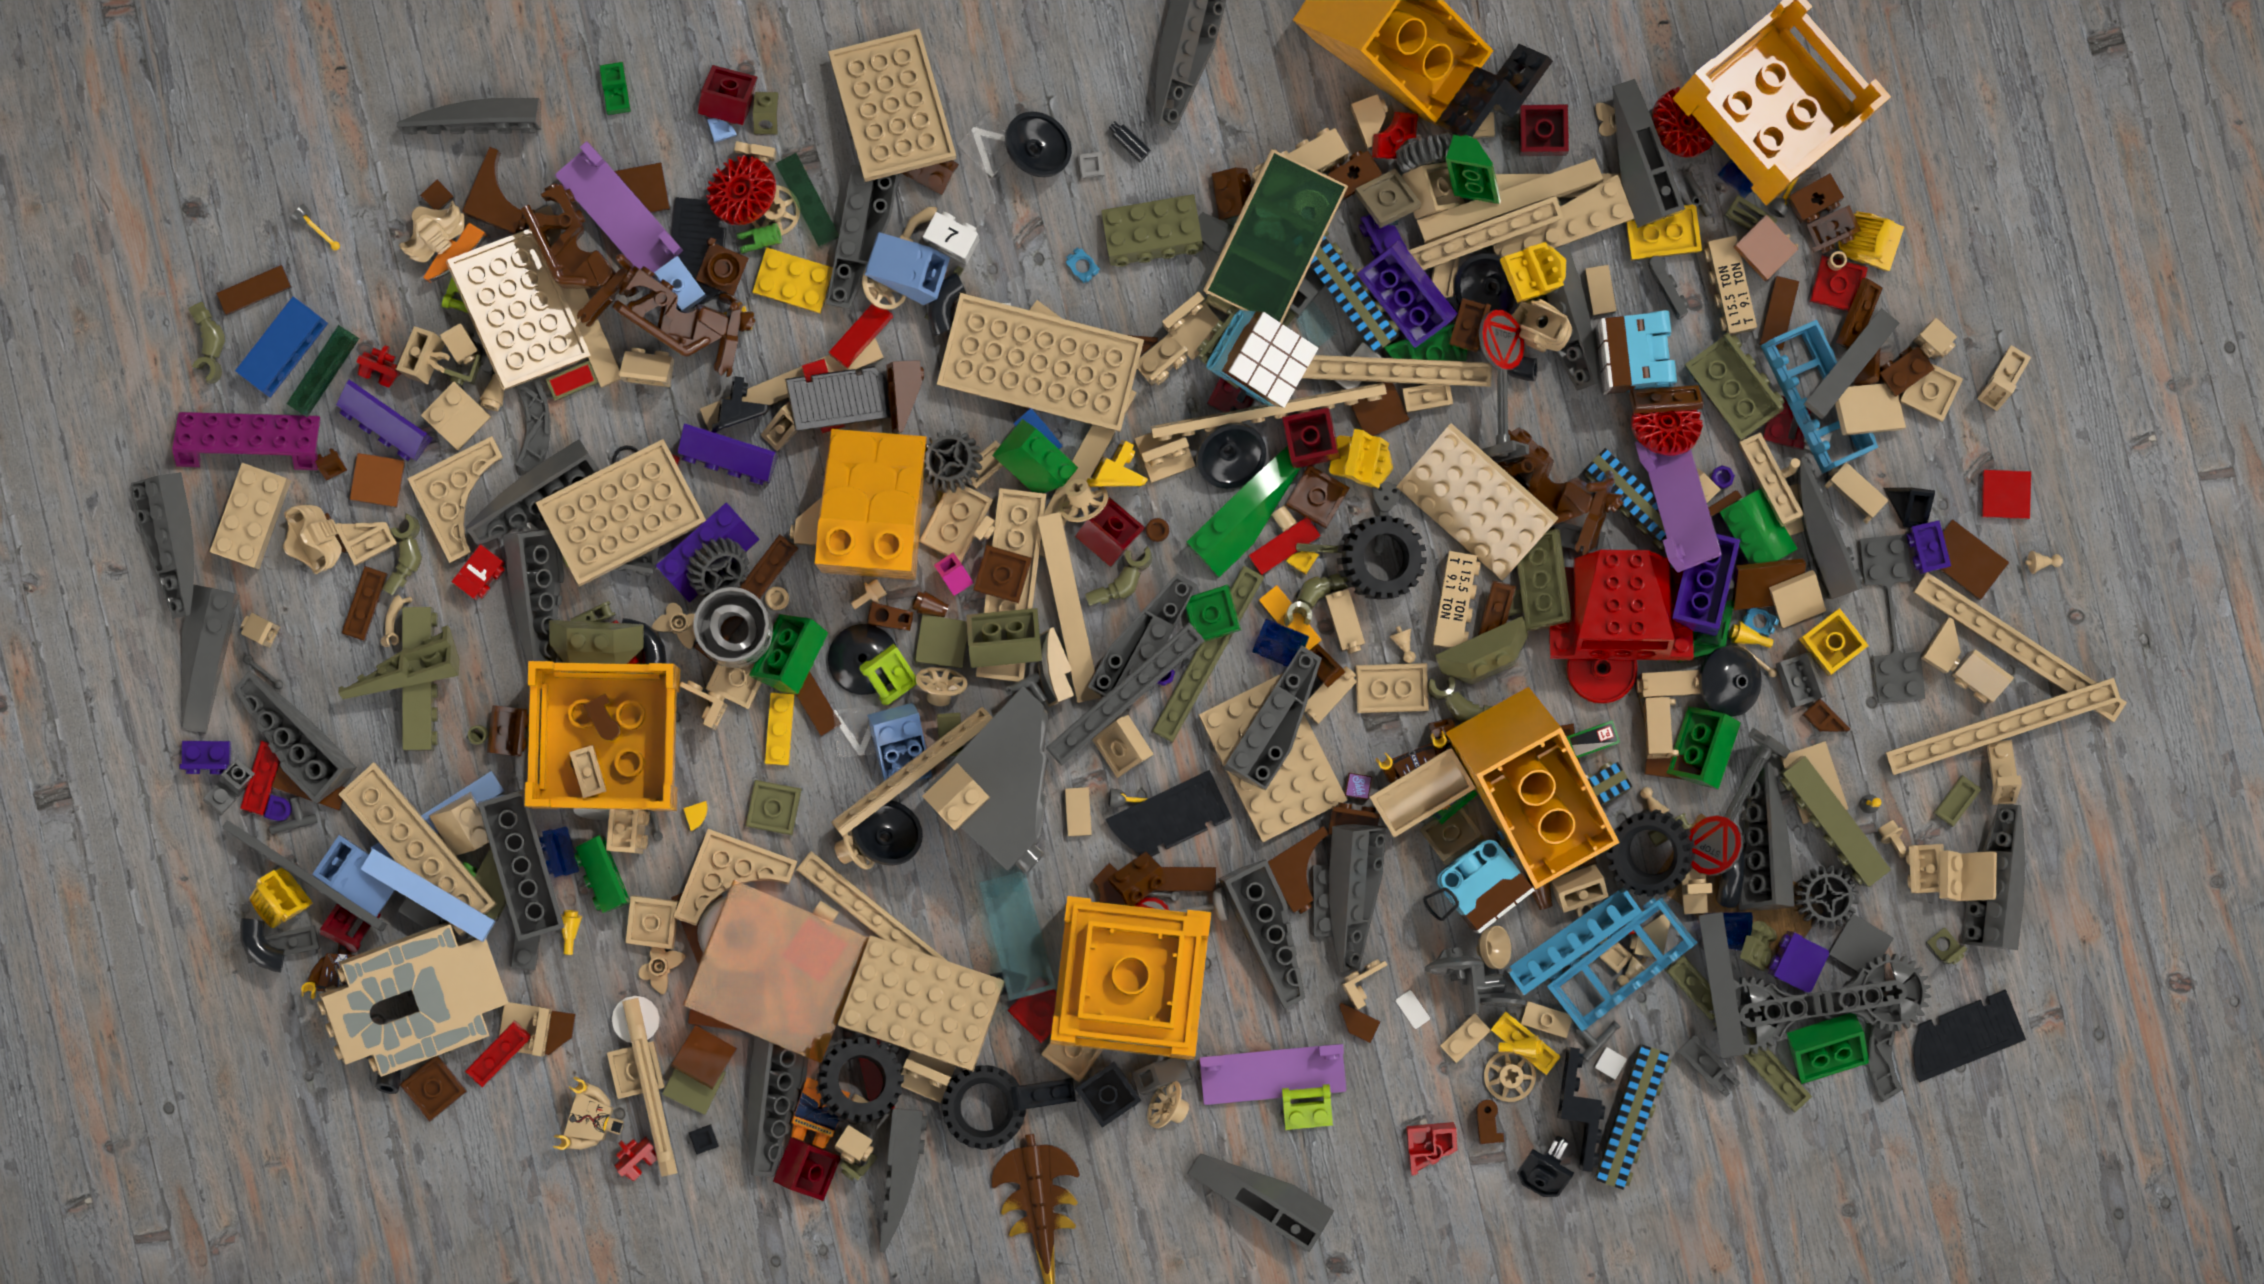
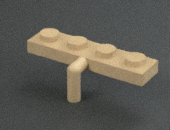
(1772, 478)

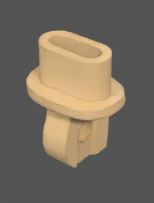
(873, 591)
(1890, 834)

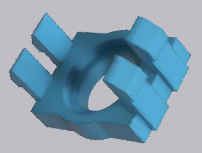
(1073, 259)
(1771, 621)

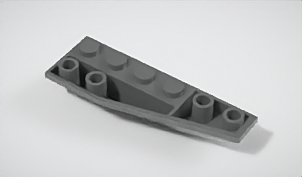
(478, 115)
(1642, 159)
(1579, 353)
(168, 537)
(1276, 724)

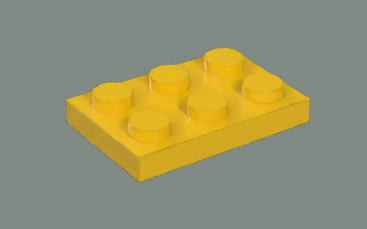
(1665, 237)
(793, 280)

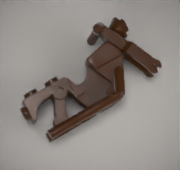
(571, 265)
(685, 331)
(1568, 498)

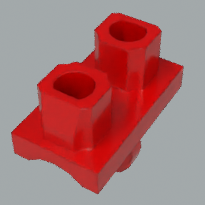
(380, 361)
(632, 1154)

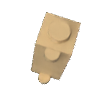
(1856, 490)
(1345, 621)
(1668, 684)
(1326, 698)
(1658, 727)

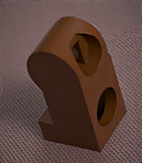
(889, 617)
(601, 718)
(1486, 1122)

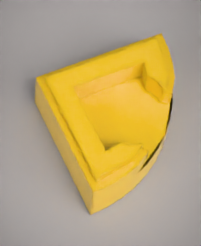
(1302, 560)
(696, 814)

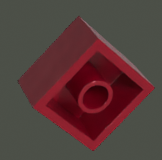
(1543, 130)
(1311, 438)

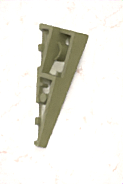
(428, 662)

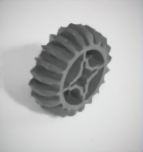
(1424, 152)
(958, 443)
(721, 563)
(1824, 886)

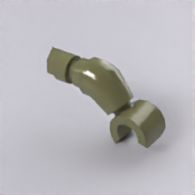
(213, 342)
(409, 557)
(1125, 583)
(1310, 593)
(1455, 702)

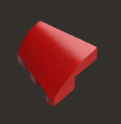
(1429, 1144)

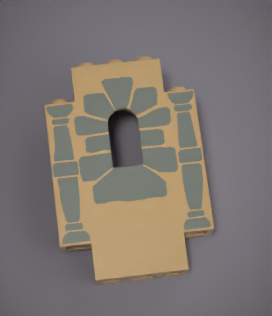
(450, 987)

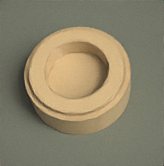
(777, 598)

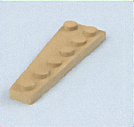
(1583, 216)

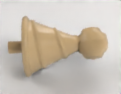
(2037, 561)
(1403, 640)
(1653, 804)
(1635, 967)

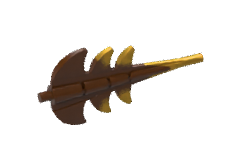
(1034, 1171)

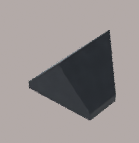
(1911, 504)

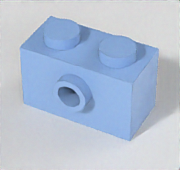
(684, 284)

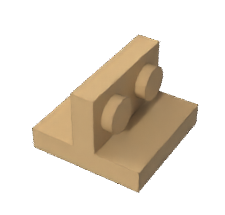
(1164, 457)
(1122, 746)
(927, 1076)

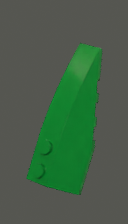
(1243, 517)

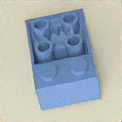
(907, 267)
(897, 738)
(343, 873)

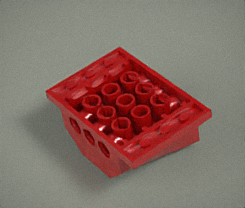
(1622, 609)

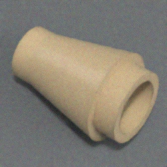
(493, 395)

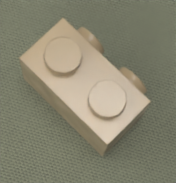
(1935, 340)
(854, 1146)

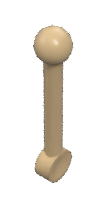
(1772, 672)

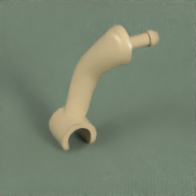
(924, 216)
(395, 606)

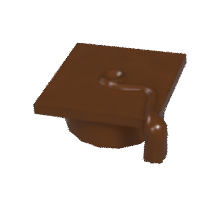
(721, 268)

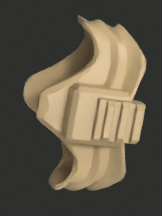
(433, 231)
(1552, 336)
(312, 537)

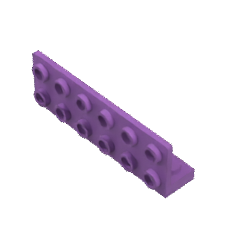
(617, 210)
(1681, 507)
(1267, 1072)

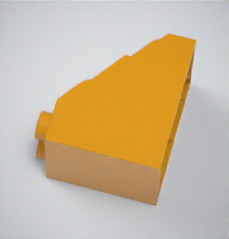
(1403, 47)
(871, 505)
(1533, 786)

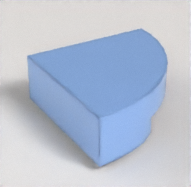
(721, 130)

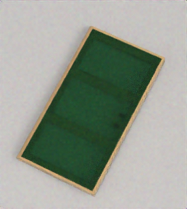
(1275, 237)

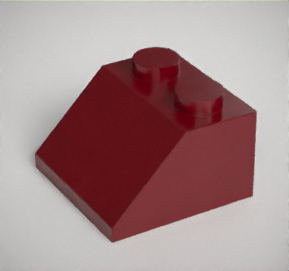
(727, 95)
(1110, 532)
(806, 1169)

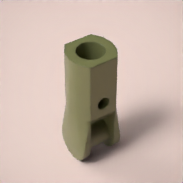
(589, 616)
(1658, 838)

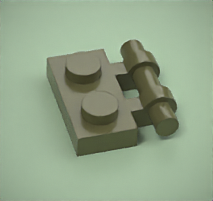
(1756, 949)

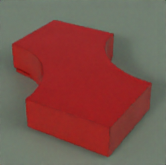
(1389, 141)

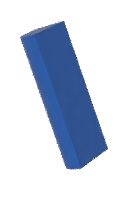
(281, 347)

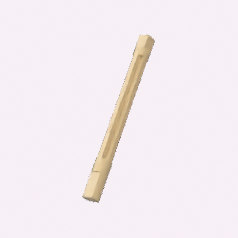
(649, 1087)

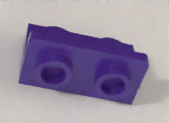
(1379, 237)
(1928, 547)
(205, 756)

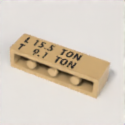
(1731, 286)
(1455, 599)

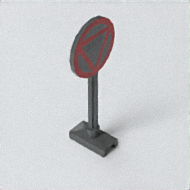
(1504, 350)
(1717, 837)

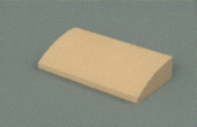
(1422, 792)

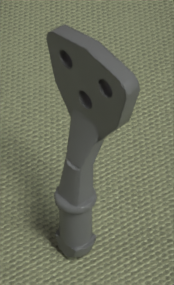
(1384, 508)

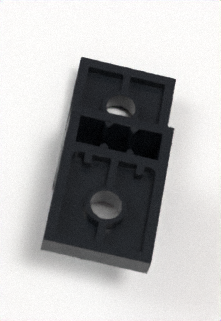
(1498, 92)
(1580, 1109)

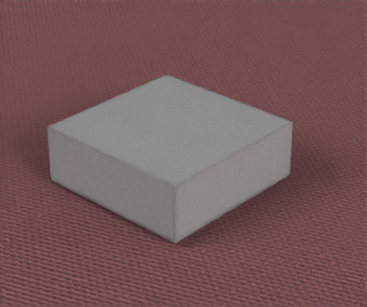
(1091, 165)

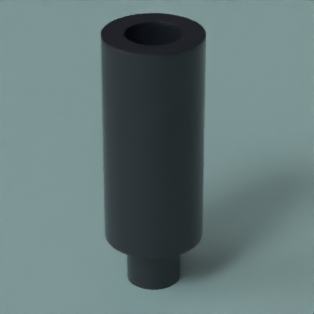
(1129, 141)

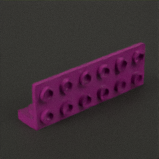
(246, 435)

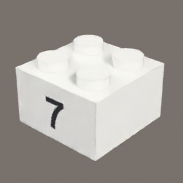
(951, 237)

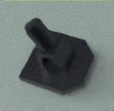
(1543, 1172)

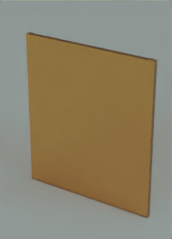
(776, 971)

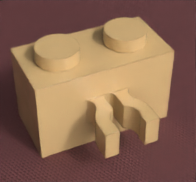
(421, 355)
(1579, 889)

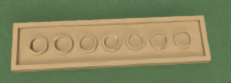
(1019, 533)
(411, 838)

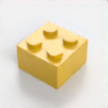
(1833, 642)

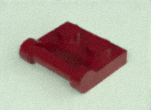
(1778, 429)
(339, 924)

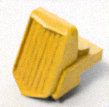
(1875, 242)
(1534, 271)
(1363, 459)
(1113, 471)
(278, 897)

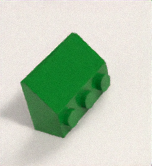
(1471, 170)
(1034, 459)
(1758, 529)
(790, 653)
(1709, 739)
(602, 875)
(1828, 1047)

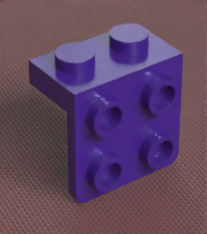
(1798, 961)

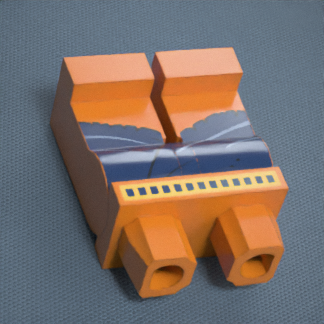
(813, 1117)

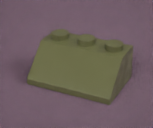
(1004, 637)

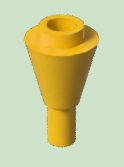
(1743, 634)
(571, 923)
(1528, 1047)

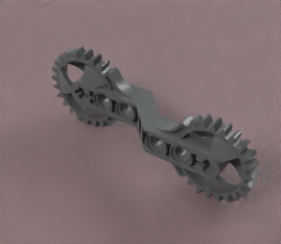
(1831, 1002)

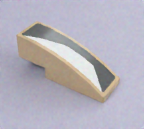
(1053, 669)

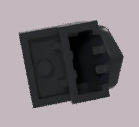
(735, 410)

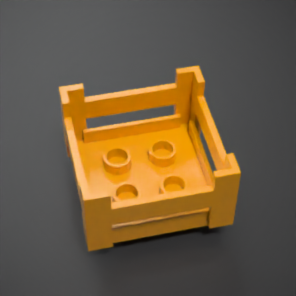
(1775, 103)
(635, 766)
(1130, 978)

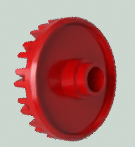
(1677, 131)
(742, 191)
(1667, 431)
(1598, 686)

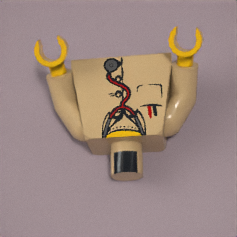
(588, 1118)

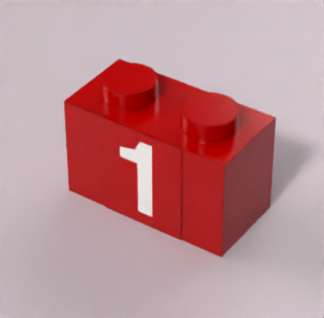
(479, 573)

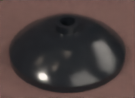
(1044, 137)
(1475, 280)
(1239, 463)
(844, 656)
(1720, 680)
(897, 826)

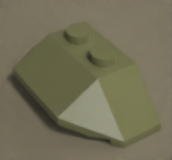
(596, 641)
(1485, 654)

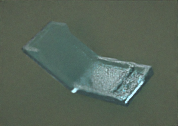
(1017, 935)

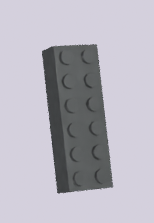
(521, 865)

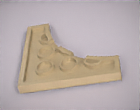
(445, 493)
(721, 862)

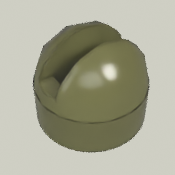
(474, 737)

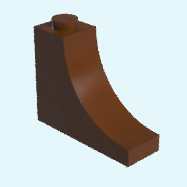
(487, 201)
(1291, 871)

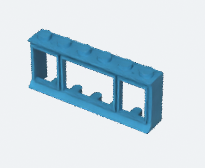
(1825, 360)
(1574, 940)
(1611, 1001)

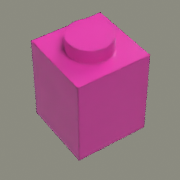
(953, 574)

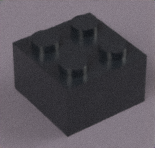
(1108, 1094)

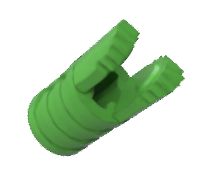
(762, 236)

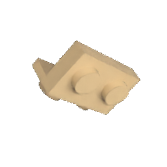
(1924, 868)

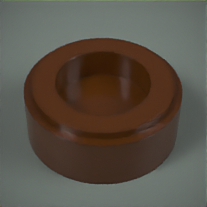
(1157, 530)

